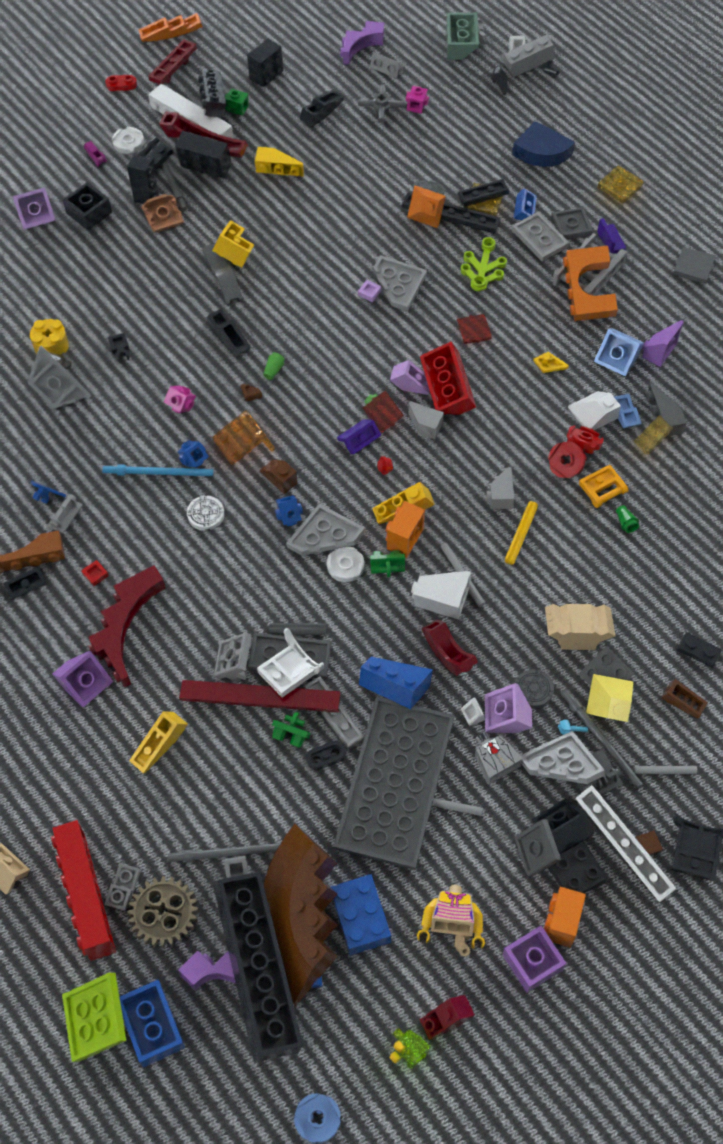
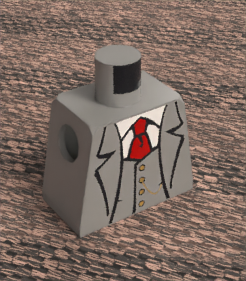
(496, 757)

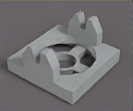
(235, 673)

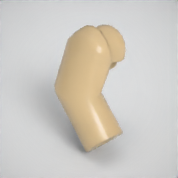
(460, 944)

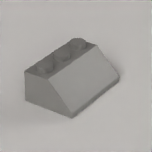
(528, 55)

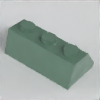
(461, 34)

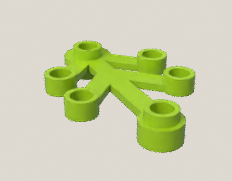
(480, 282)

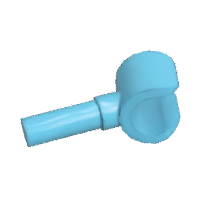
(565, 727)

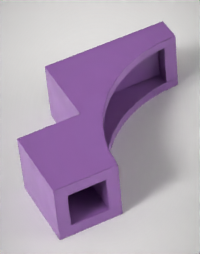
(356, 40)

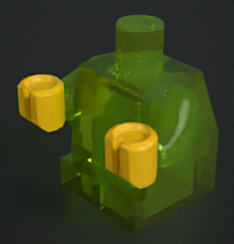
(410, 1047)

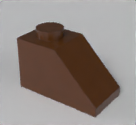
(280, 475)

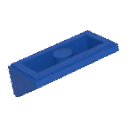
(525, 204)

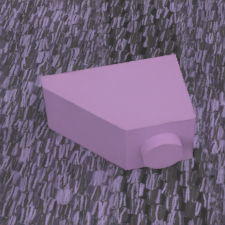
(409, 378)

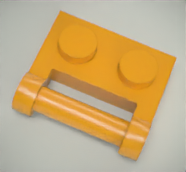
(601, 480)

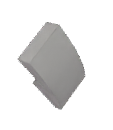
(123, 887)

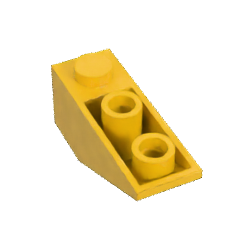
(276, 162)
(416, 495)

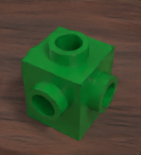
(237, 102)

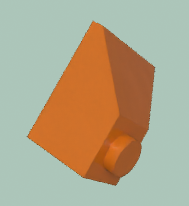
(426, 206)

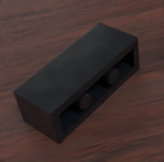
(142, 179)

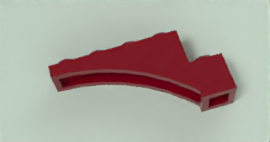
(173, 125)

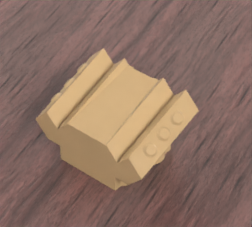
(579, 625)

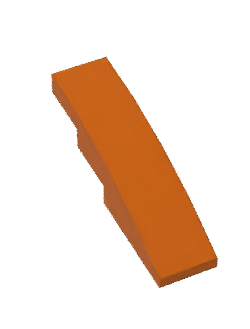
(166, 29)

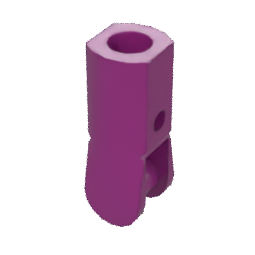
(96, 155)

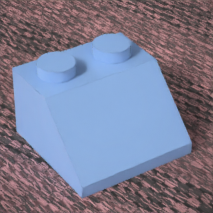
(618, 351)

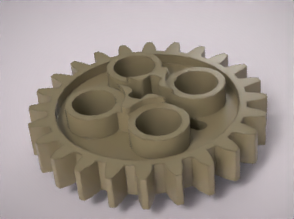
(157, 930)

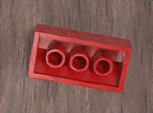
(447, 380)

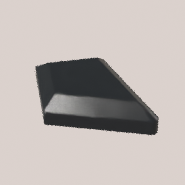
(500, 78)

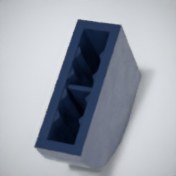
(542, 146)

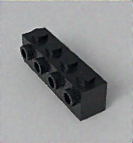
(212, 93)

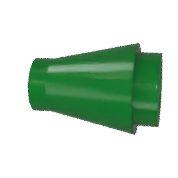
(627, 520)

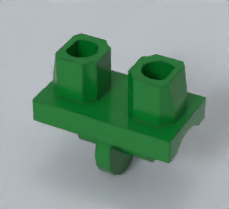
(387, 563)
(281, 729)

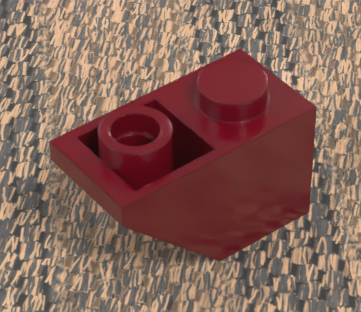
(447, 1016)

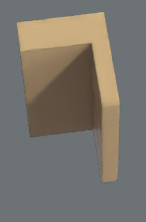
(10, 869)

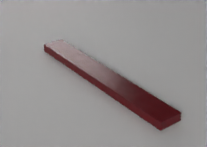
(259, 696)

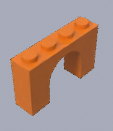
(585, 305)

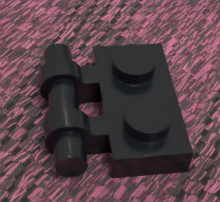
(158, 155)

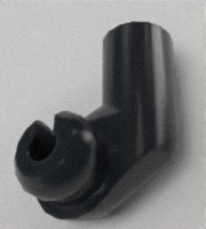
(548, 69)

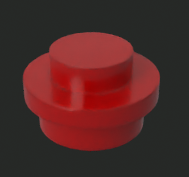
(384, 465)

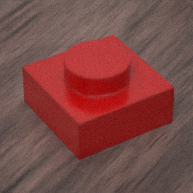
(94, 573)

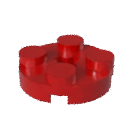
(586, 438)
(566, 449)

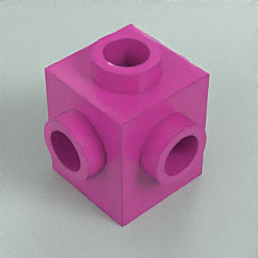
(417, 99)
(180, 399)

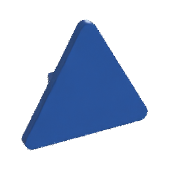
(44, 491)

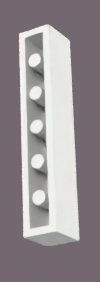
(165, 99)
(626, 843)

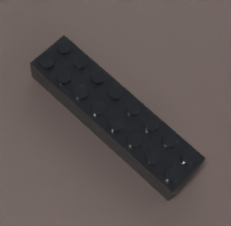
(257, 967)

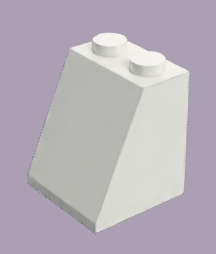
(442, 592)

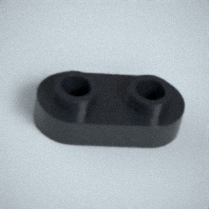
(325, 755)

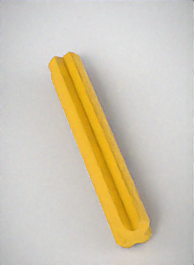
(521, 533)

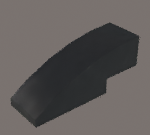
(321, 107)
(227, 332)

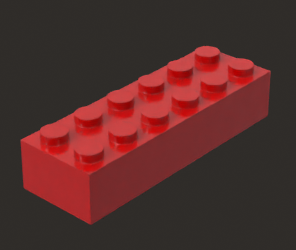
(83, 891)

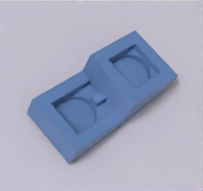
(628, 414)

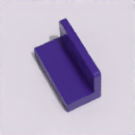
(610, 237)
(360, 435)

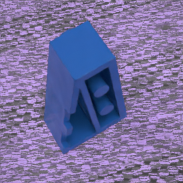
(395, 680)

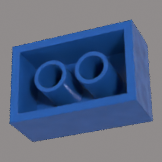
(361, 915)
(150, 1023)

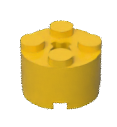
(50, 335)

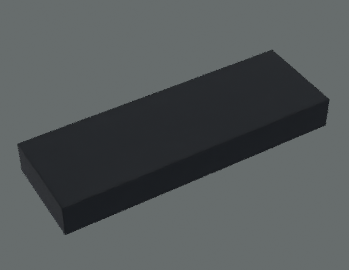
(483, 193)

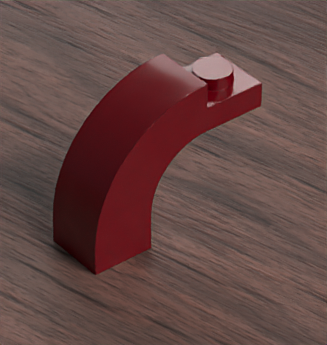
(447, 649)

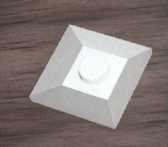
(596, 410)

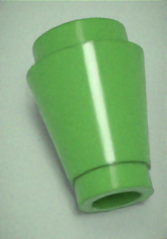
(274, 364)

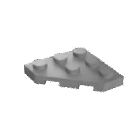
(399, 281)
(324, 532)
(563, 760)

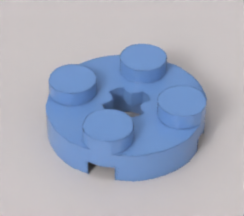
(304, 1114)

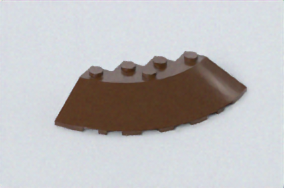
(297, 907)

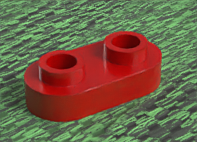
(121, 82)

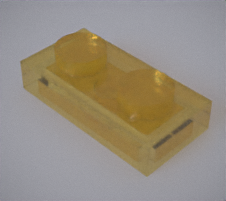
(653, 435)

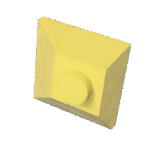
(610, 698)

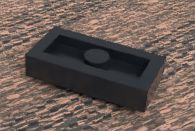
(699, 649)

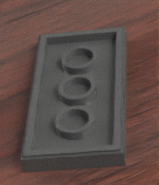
(268, 645)

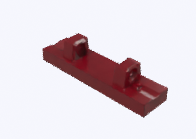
(179, 56)

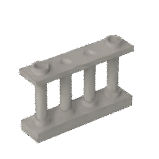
(597, 281)

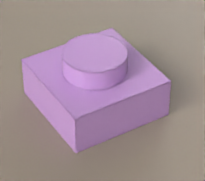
(369, 291)

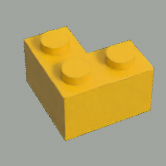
(232, 245)

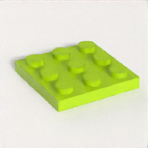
(94, 1017)

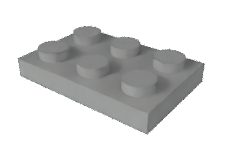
(540, 236)

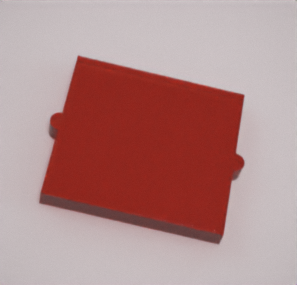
(474, 328)
(383, 411)

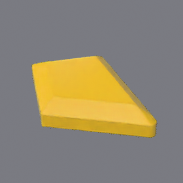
(548, 363)

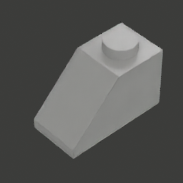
(425, 419)
(501, 491)

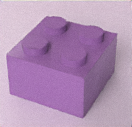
(534, 959)

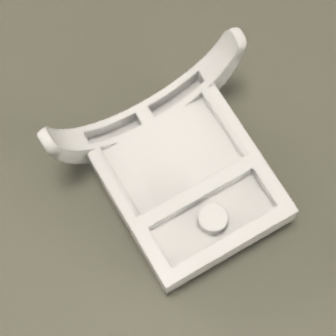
(289, 667)

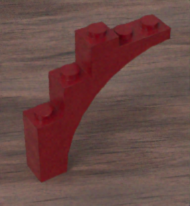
(129, 598)

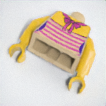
(453, 914)

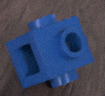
(197, 455)
(284, 506)

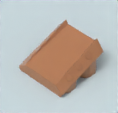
(162, 213)

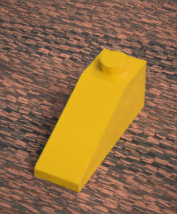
(158, 740)

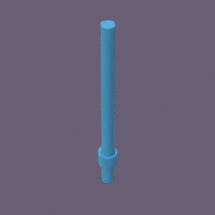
(123, 470)

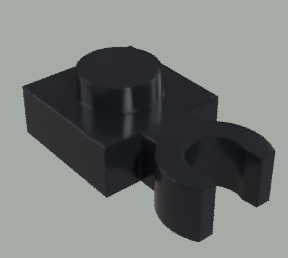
(119, 346)

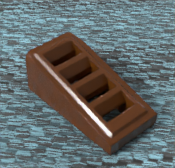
(674, 700)

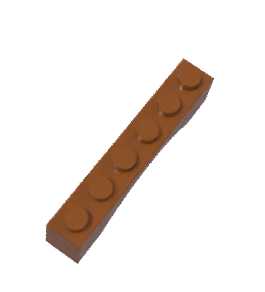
(43, 549)

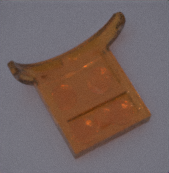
(241, 437)

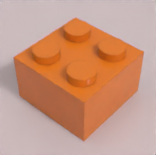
(405, 528)
(565, 917)

